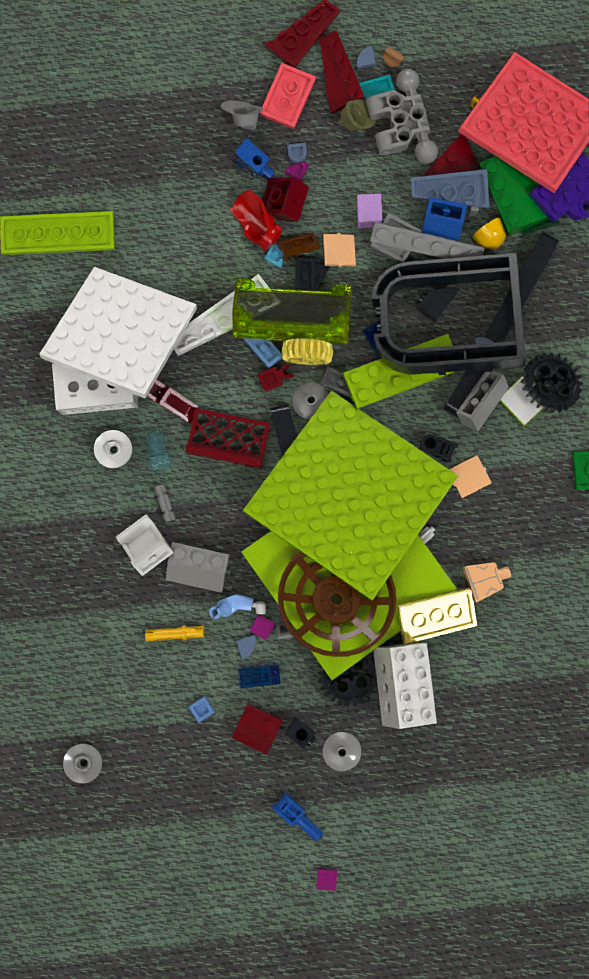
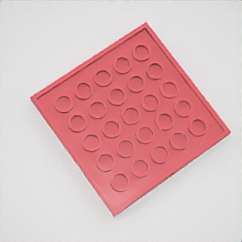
(531, 122)

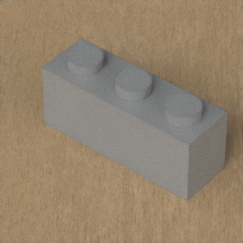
(482, 400)

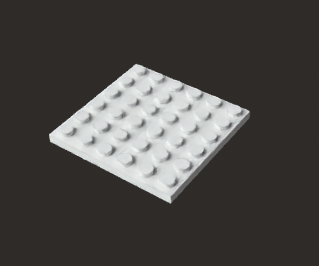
(118, 332)

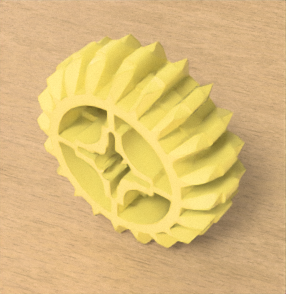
(307, 351)

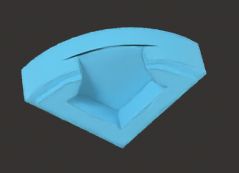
(274, 256)

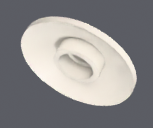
(103, 447)

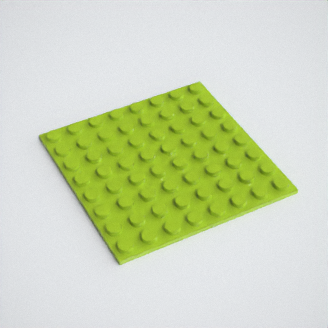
(351, 495)
(414, 578)

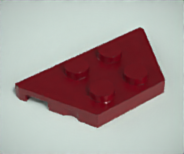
(455, 159)

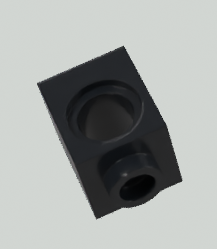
(294, 727)

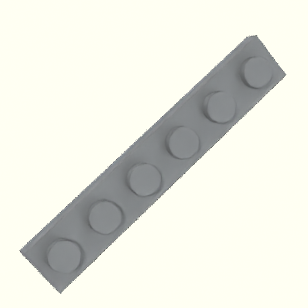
(422, 242)

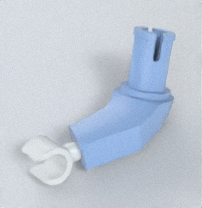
(236, 602)

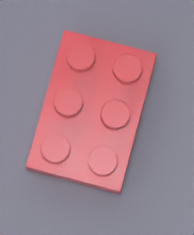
(288, 96)

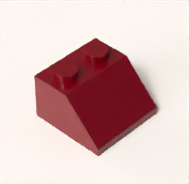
(285, 198)
(257, 728)

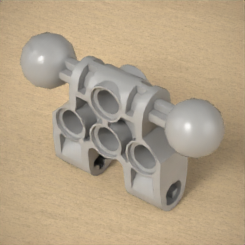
(380, 107)

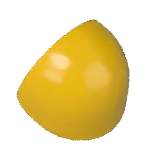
(491, 235)

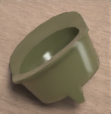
(356, 116)

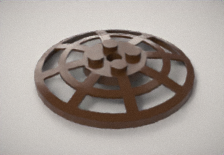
(330, 612)

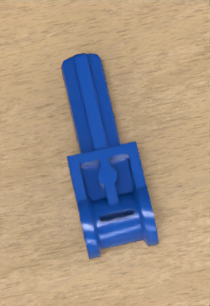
(294, 813)

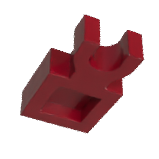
(272, 378)

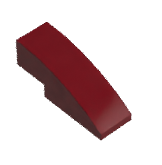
(172, 401)

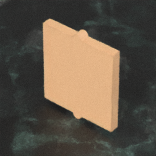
(339, 250)
(471, 476)

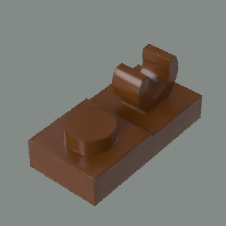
(297, 245)

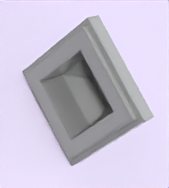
(282, 632)

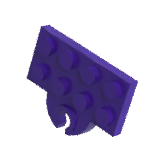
(569, 196)

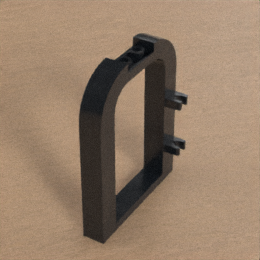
(449, 358)

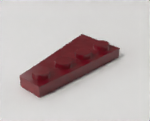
(298, 39)

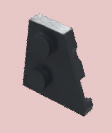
(309, 273)

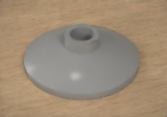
(301, 395)
(339, 741)
(73, 767)

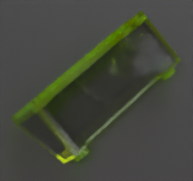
(291, 313)

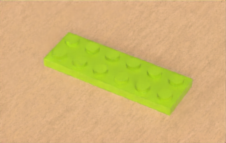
(57, 233)
(378, 381)

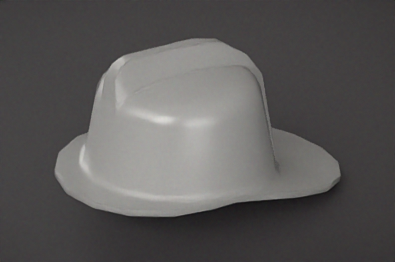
(243, 113)

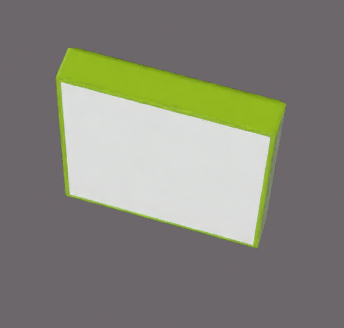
(519, 405)

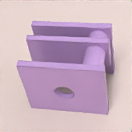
(368, 210)

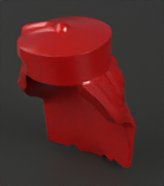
(256, 220)

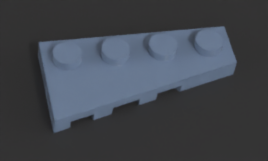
(460, 187)

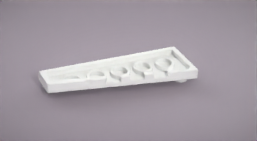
(211, 323)

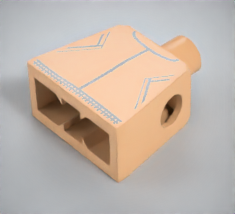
(485, 579)

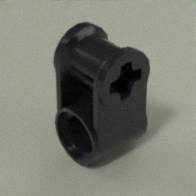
(439, 448)

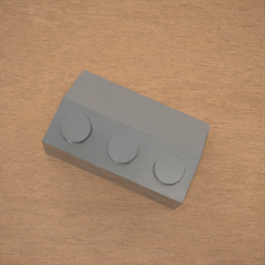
(197, 567)

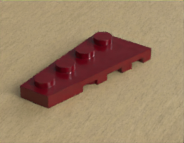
(339, 74)

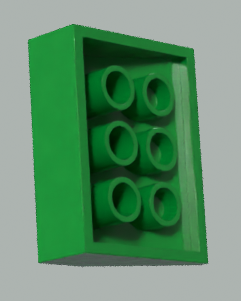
(511, 196)

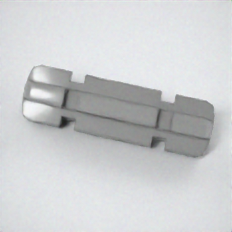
(164, 503)

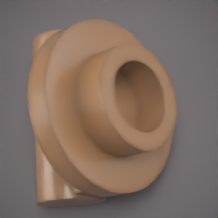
(392, 57)

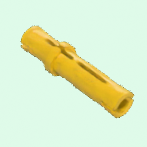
(174, 633)

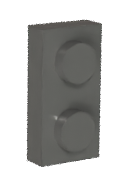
(335, 381)

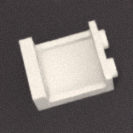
(144, 545)

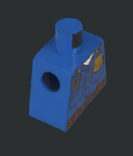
(247, 155)

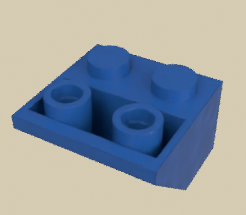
(444, 218)

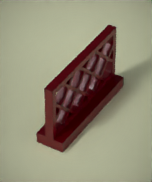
(226, 455)

